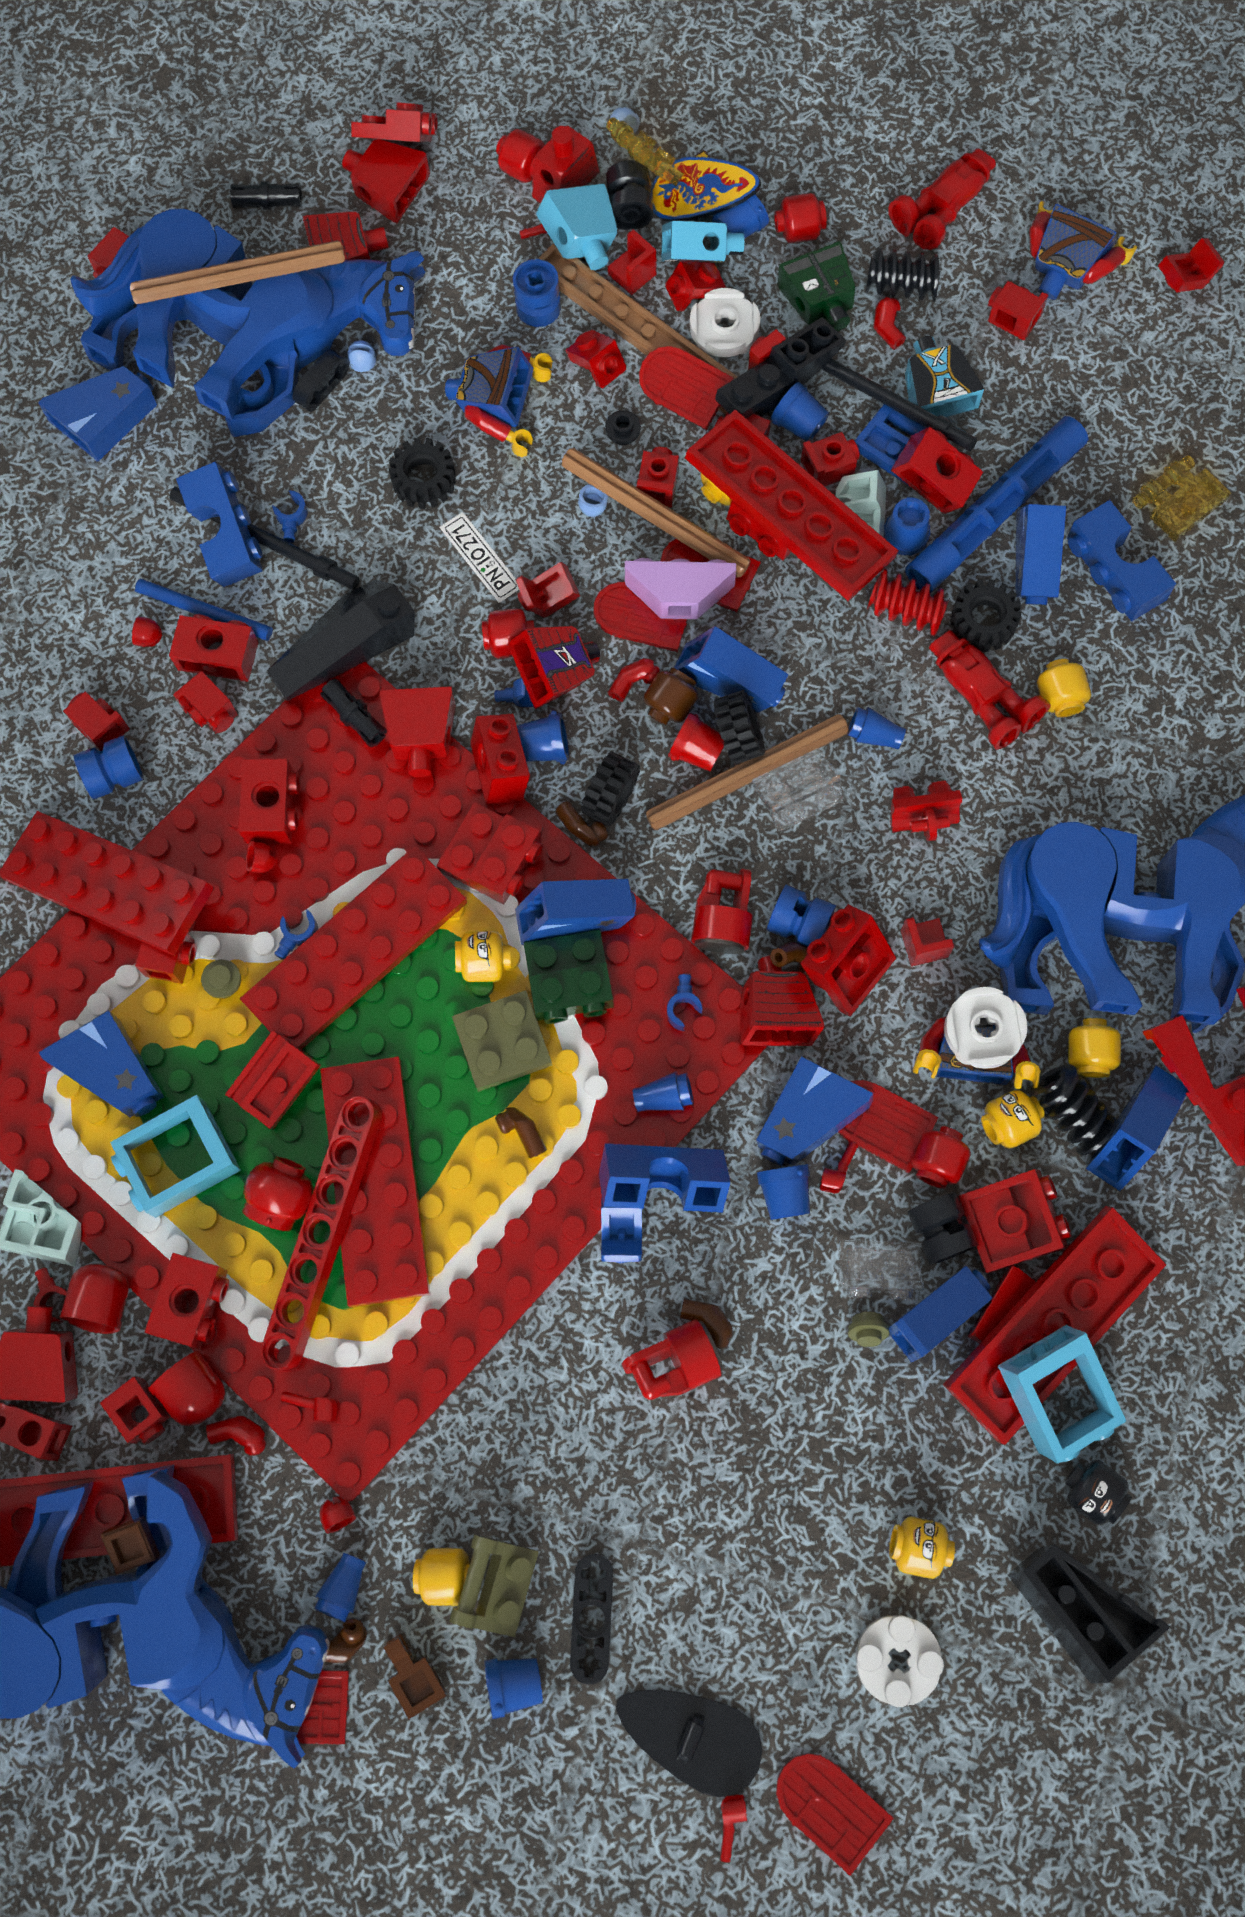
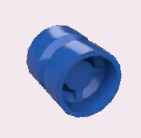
(537, 292)
(108, 767)
(800, 916)

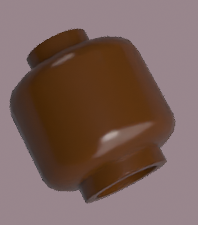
(670, 696)

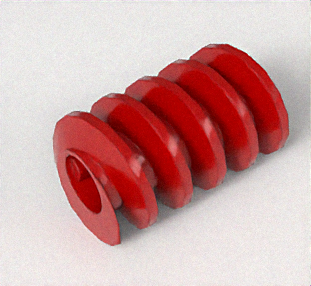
(908, 602)

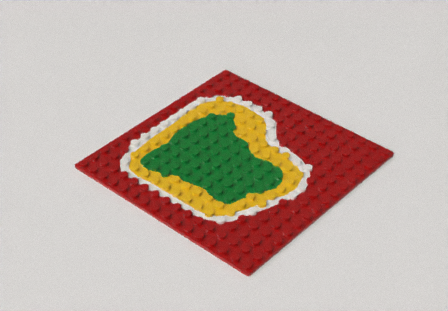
(489, 1213)

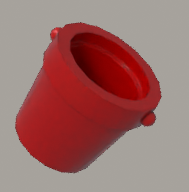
(697, 744)

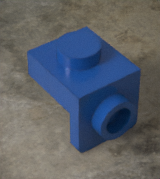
(621, 1234)

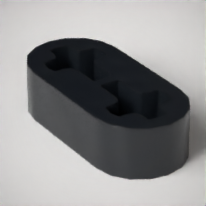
(320, 380)

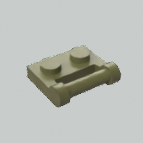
(503, 1587)

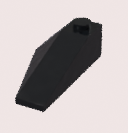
(344, 637)

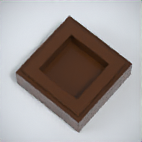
(130, 1545)

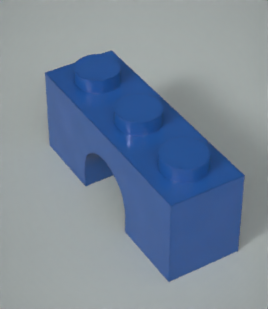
(232, 552)
(1132, 586)
(692, 1173)

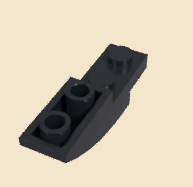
(789, 362)

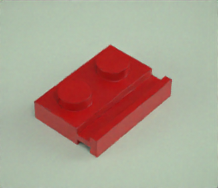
(273, 1079)

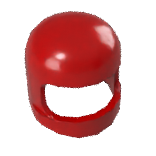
(96, 1299)
(189, 1390)

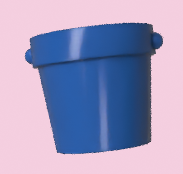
(745, 217)
(800, 413)
(908, 526)
(545, 739)
(786, 1191)
(512, 1685)

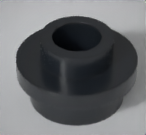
(626, 435)

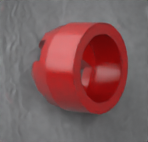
(145, 632)
(260, 857)
(336, 1514)

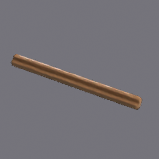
(237, 272)
(652, 510)
(744, 772)

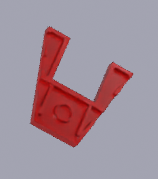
(1221, 1104)

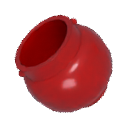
(277, 1193)

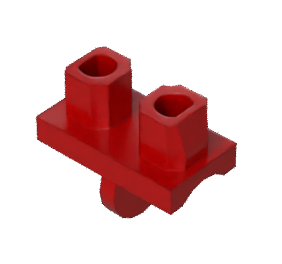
(925, 812)

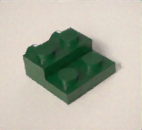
(568, 976)

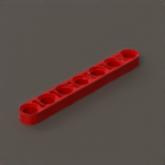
(307, 1247)

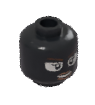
(1098, 1492)

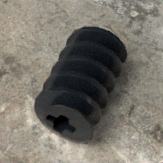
(904, 274)
(1076, 1107)

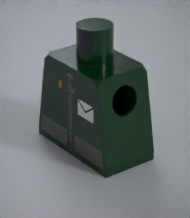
(819, 285)

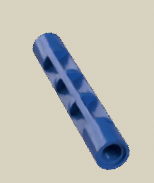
(997, 503)

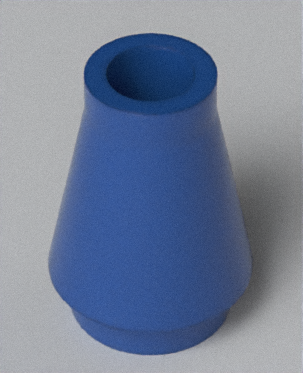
(874, 729)
(666, 1093)
(340, 1590)

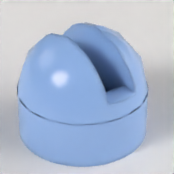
(627, 115)
(361, 355)
(592, 501)

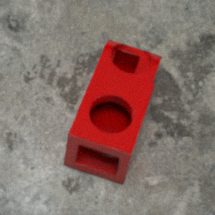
(32, 1432)

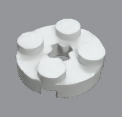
(719, 340)
(998, 1010)
(924, 1663)

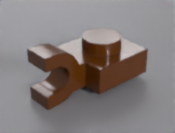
(416, 1682)

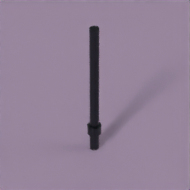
(901, 404)
(322, 566)

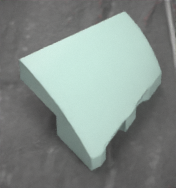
(865, 496)
(38, 1224)

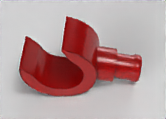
(47, 1288)

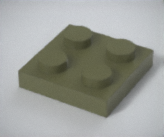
(502, 1041)

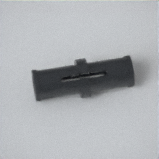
(266, 195)
(353, 712)

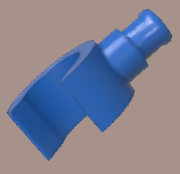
(290, 522)
(516, 694)
(290, 940)
(683, 995)

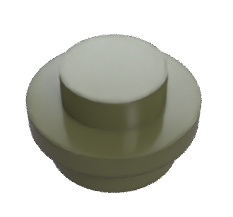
(221, 978)
(868, 1329)

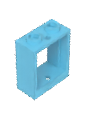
(223, 1160)
(1040, 1361)

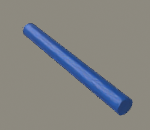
(199, 607)

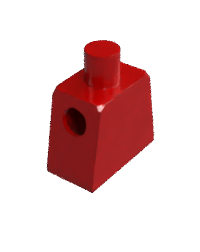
(387, 176)
(419, 725)
(38, 1361)

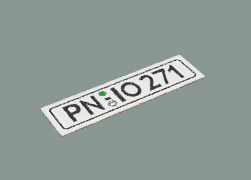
(480, 557)

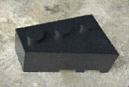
(1086, 1615)

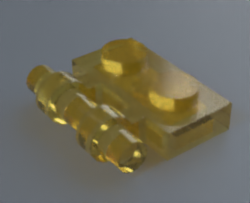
(643, 150)
(1189, 504)

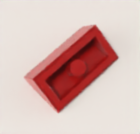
(1005, 1296)

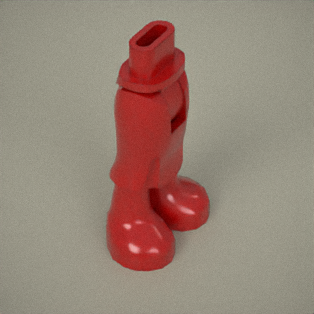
(943, 198)
(984, 687)

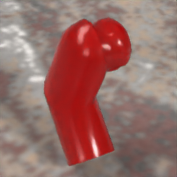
(884, 322)
(630, 674)
(240, 1430)

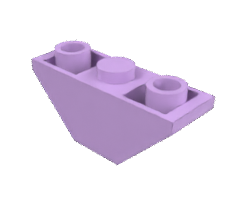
(679, 587)

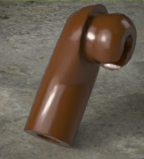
(578, 827)
(789, 953)
(525, 1128)
(713, 1319)
(347, 1641)

